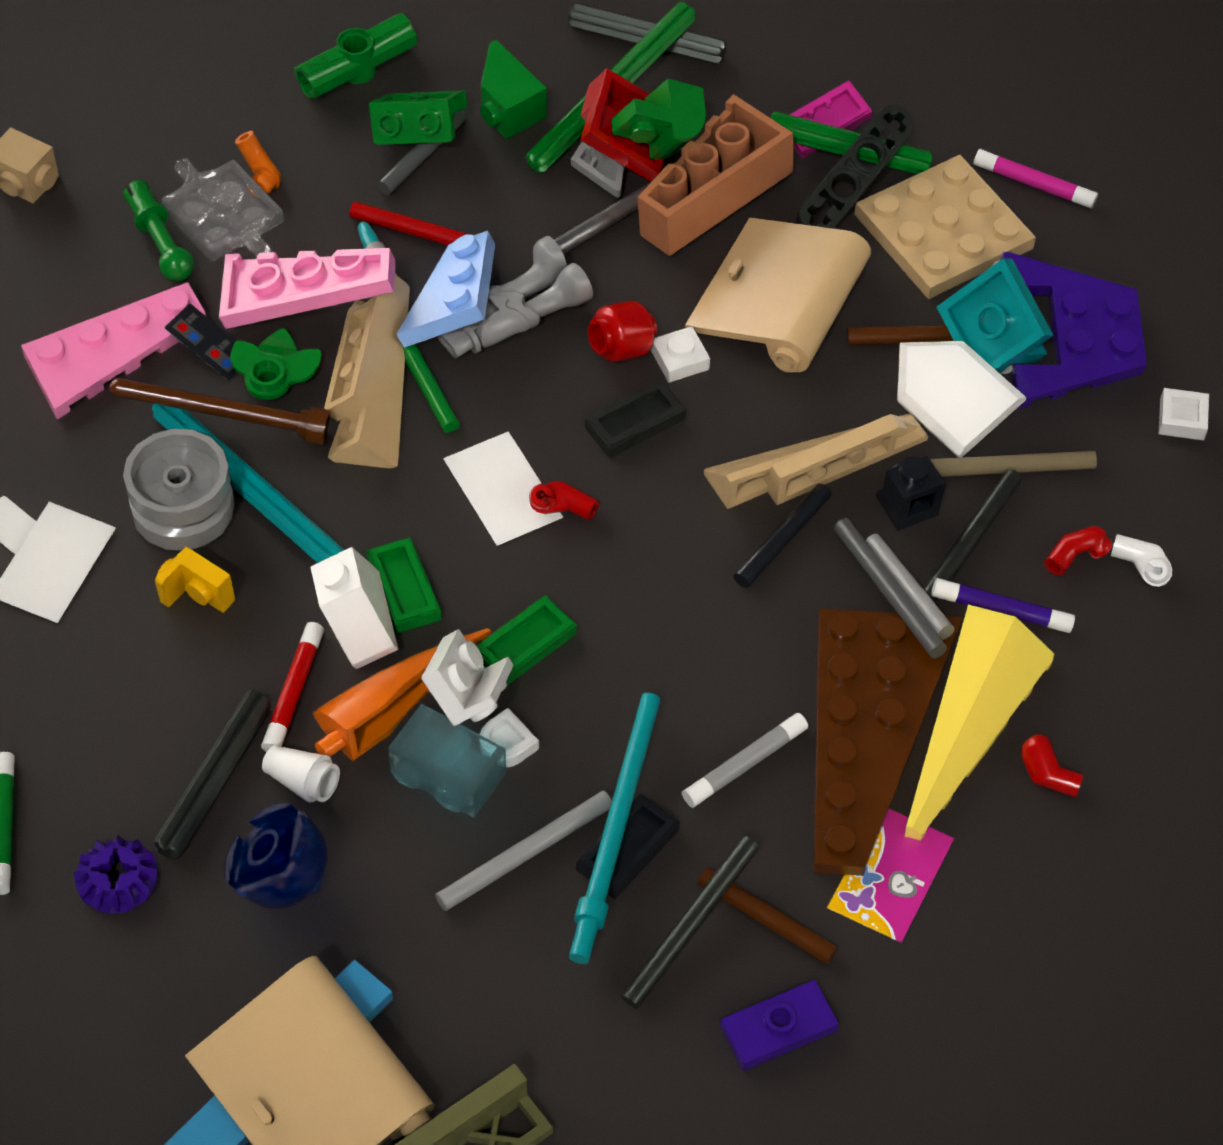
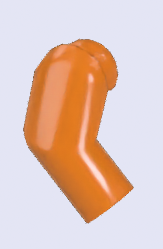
(264, 170)

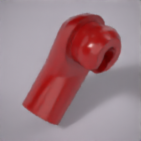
(562, 497)
(1071, 544)
(1044, 767)

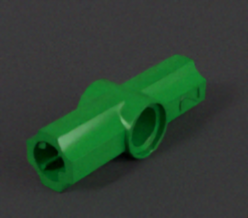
(355, 56)

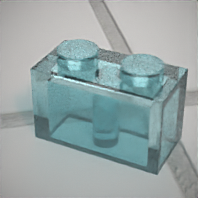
(447, 761)

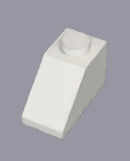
(355, 606)

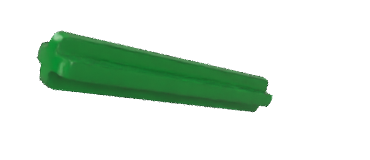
(840, 140)

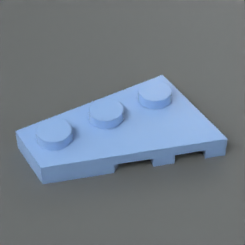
(454, 292)

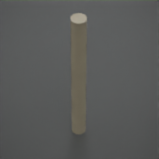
(1021, 463)

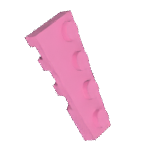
(286, 286)
(95, 351)

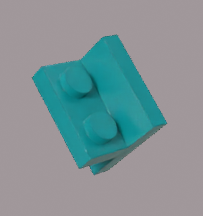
(998, 317)

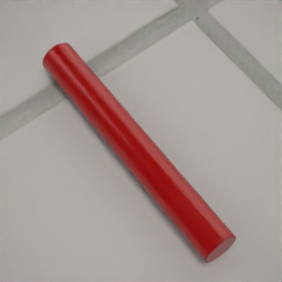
(404, 224)

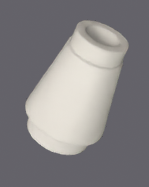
(303, 772)

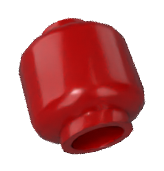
(622, 331)

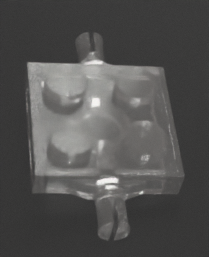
(222, 209)

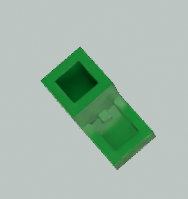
(664, 119)

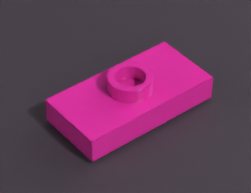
(838, 108)

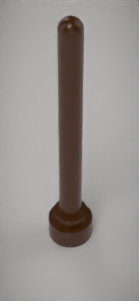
(310, 424)

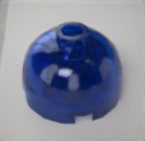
(278, 859)

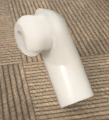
(1147, 558)

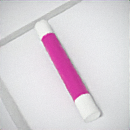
(1035, 178)

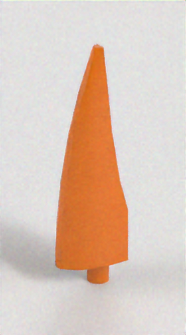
(376, 705)

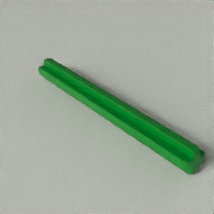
(629, 67)

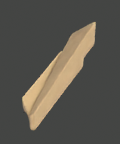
(369, 381)
(801, 466)

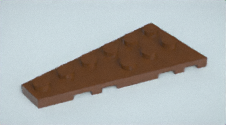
(868, 715)

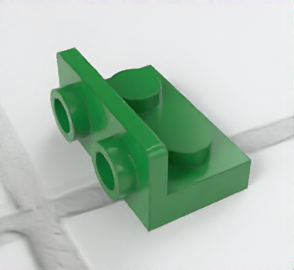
(415, 117)

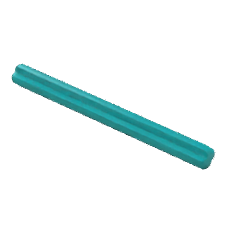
(259, 491)

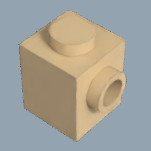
(26, 166)

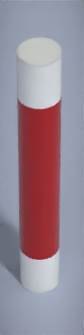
(293, 686)

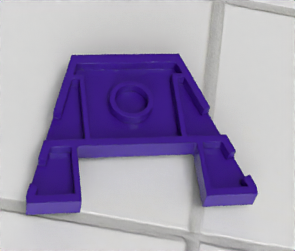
(1093, 331)

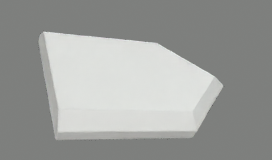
(953, 392)

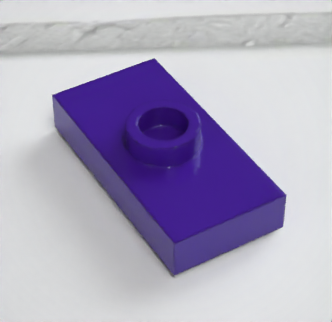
(778, 1025)

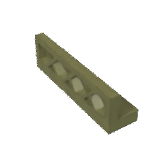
(480, 1110)

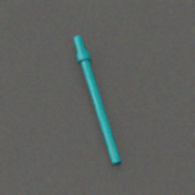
(592, 908)

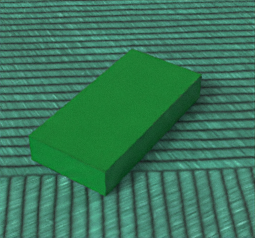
(404, 585)
(528, 637)

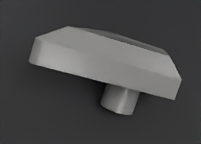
(599, 168)

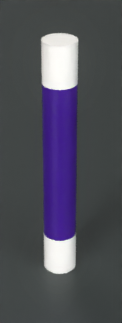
(1022, 610)

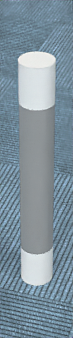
(744, 760)

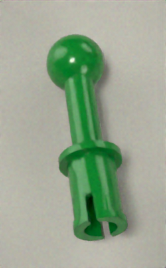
(175, 262)

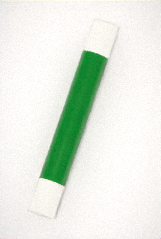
(6, 817)

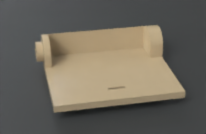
(782, 288)
(311, 1065)

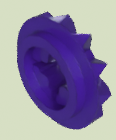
(131, 888)

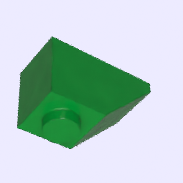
(510, 93)

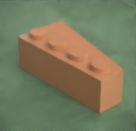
(715, 176)

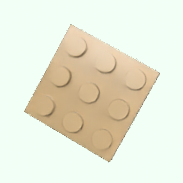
(943, 226)

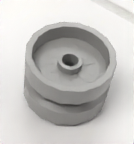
(179, 489)

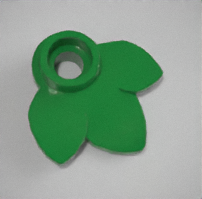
(275, 362)

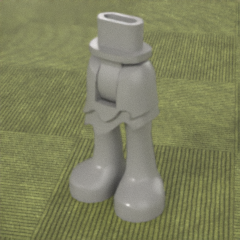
(506, 306)

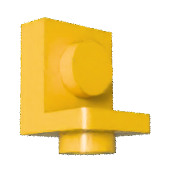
(197, 577)

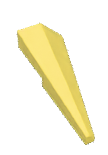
(988, 680)

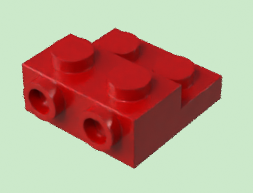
(603, 101)

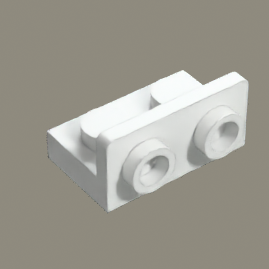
(462, 682)

